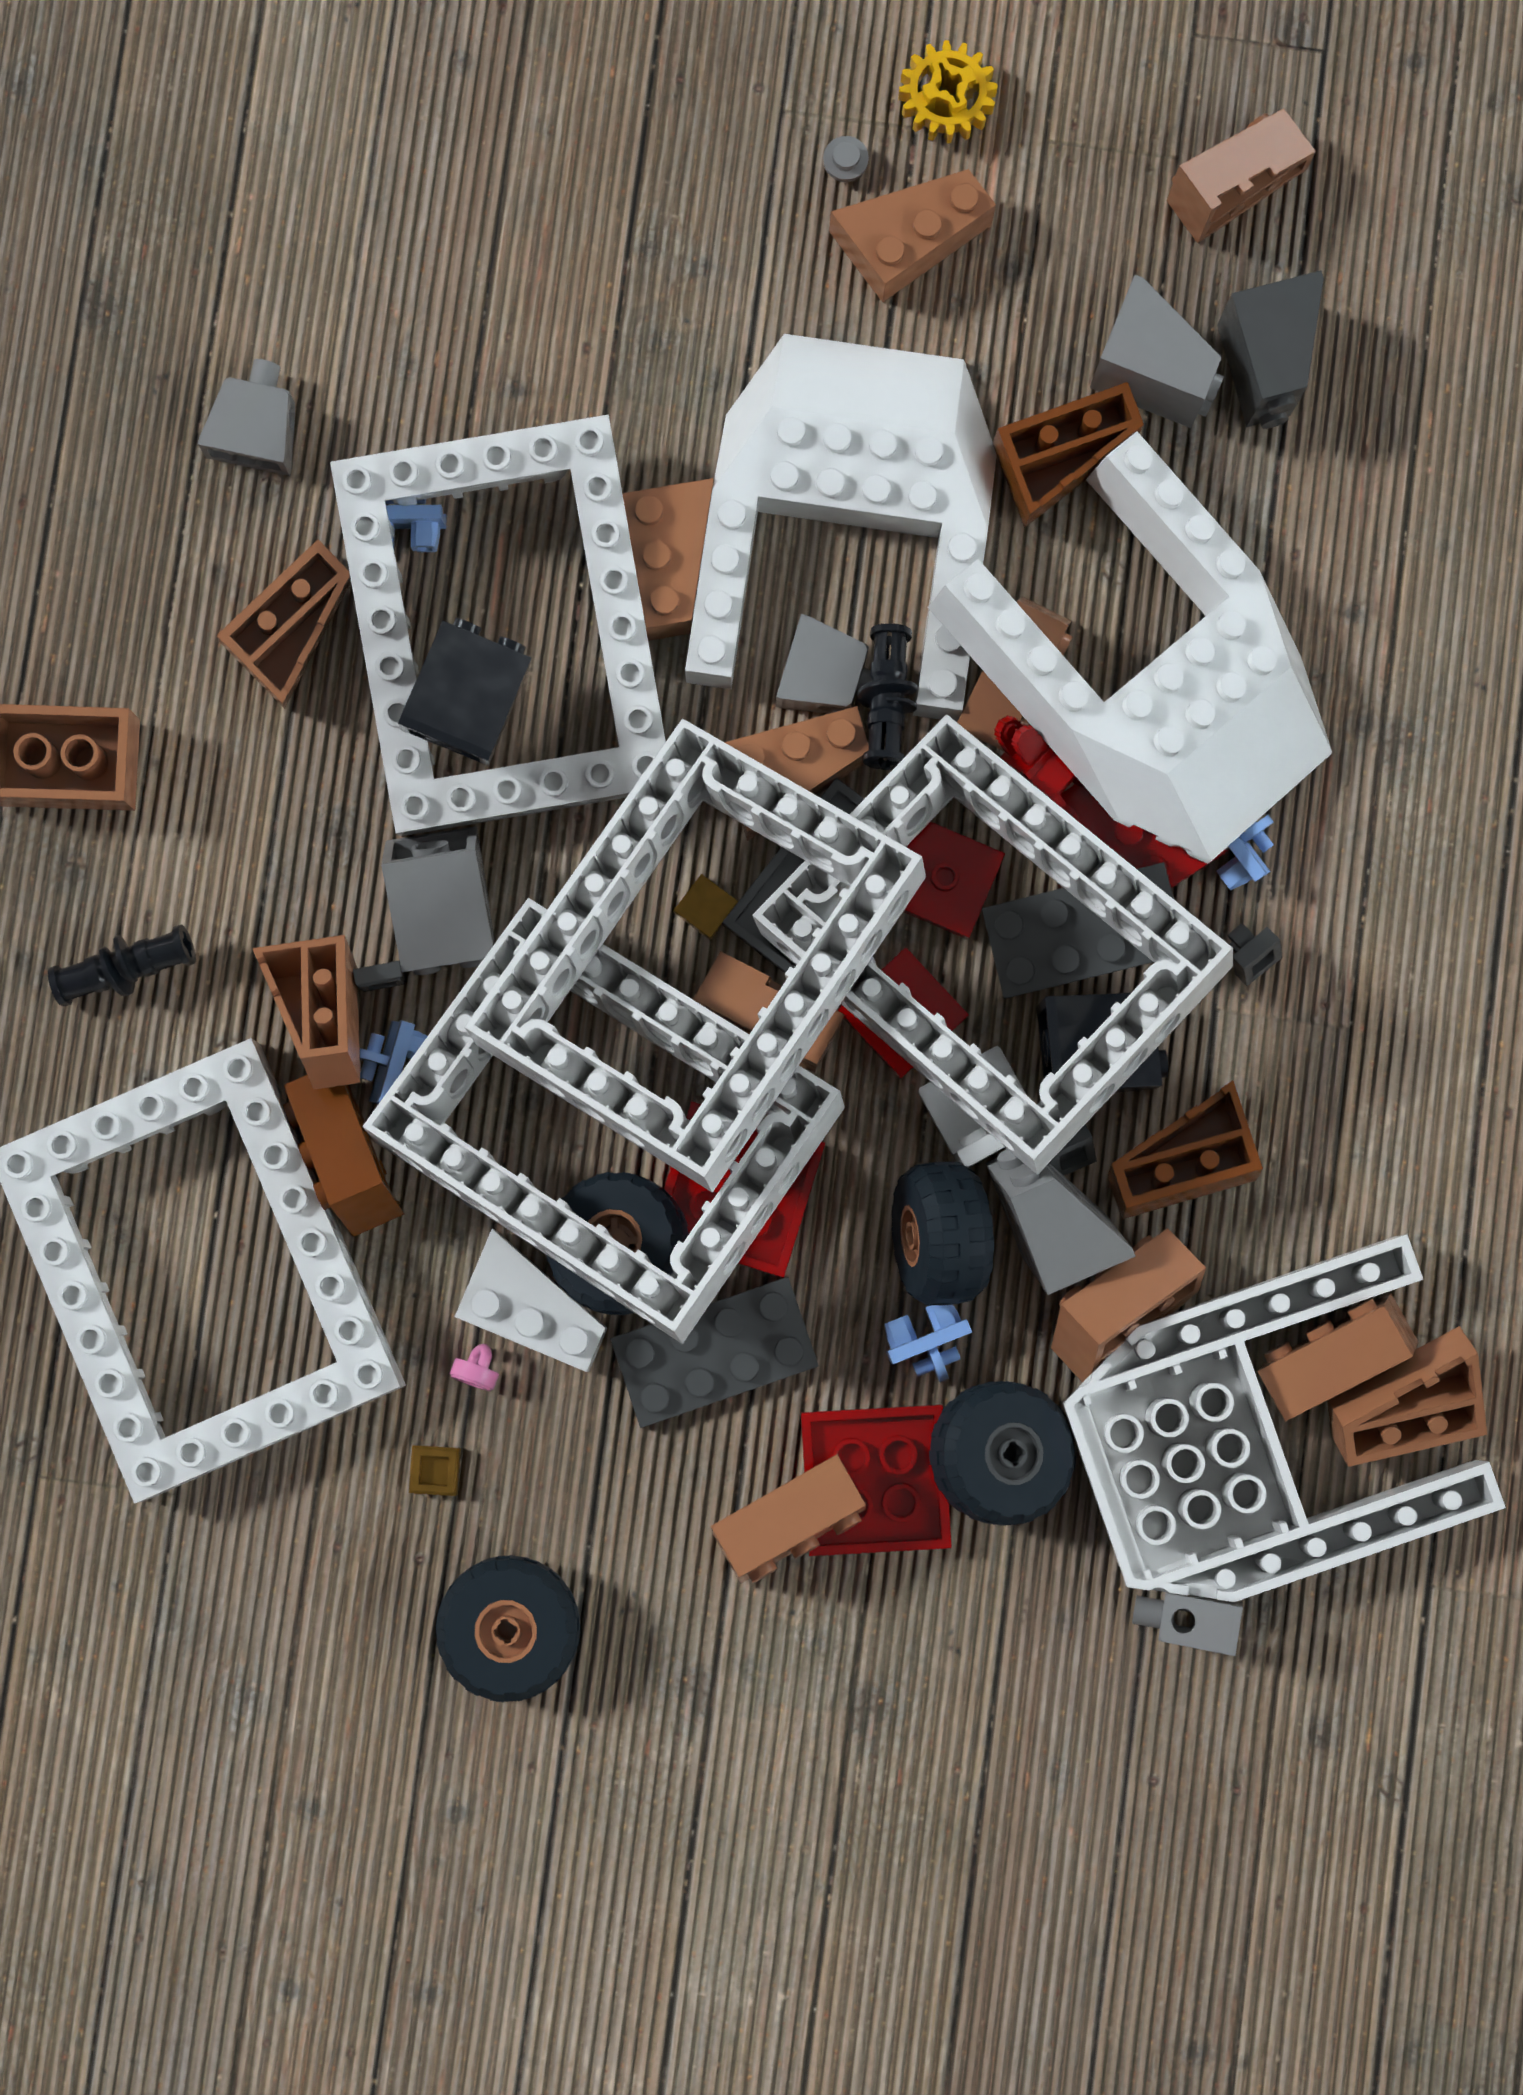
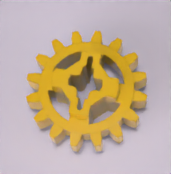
(938, 108)

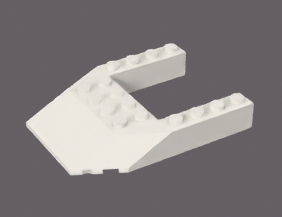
(852, 443)
(1204, 728)
(1194, 1461)

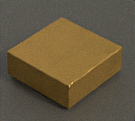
(705, 906)
(434, 1470)

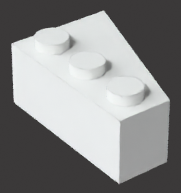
(528, 1307)

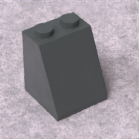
(1270, 345)

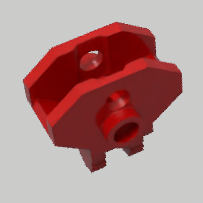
(1034, 758)

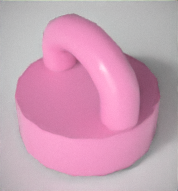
(475, 1369)

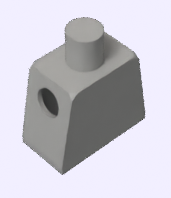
(252, 422)
(822, 669)
(1214, 1627)

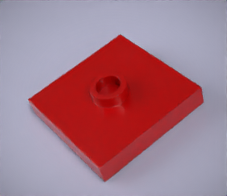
(956, 879)
(924, 990)

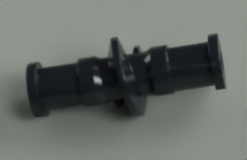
(886, 696)
(122, 966)

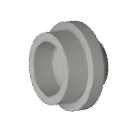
(845, 158)

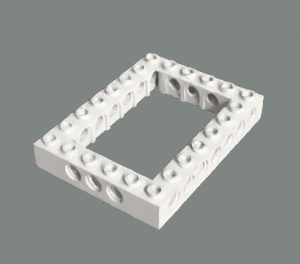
(474, 464)
(683, 774)
(1184, 950)
(448, 1062)
(96, 1340)

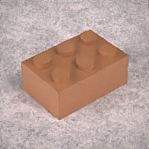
(68, 757)

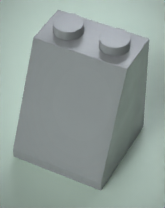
(1159, 357)
(438, 900)
(1055, 1224)

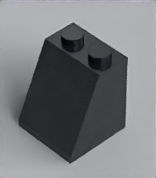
(465, 691)
(1070, 1018)

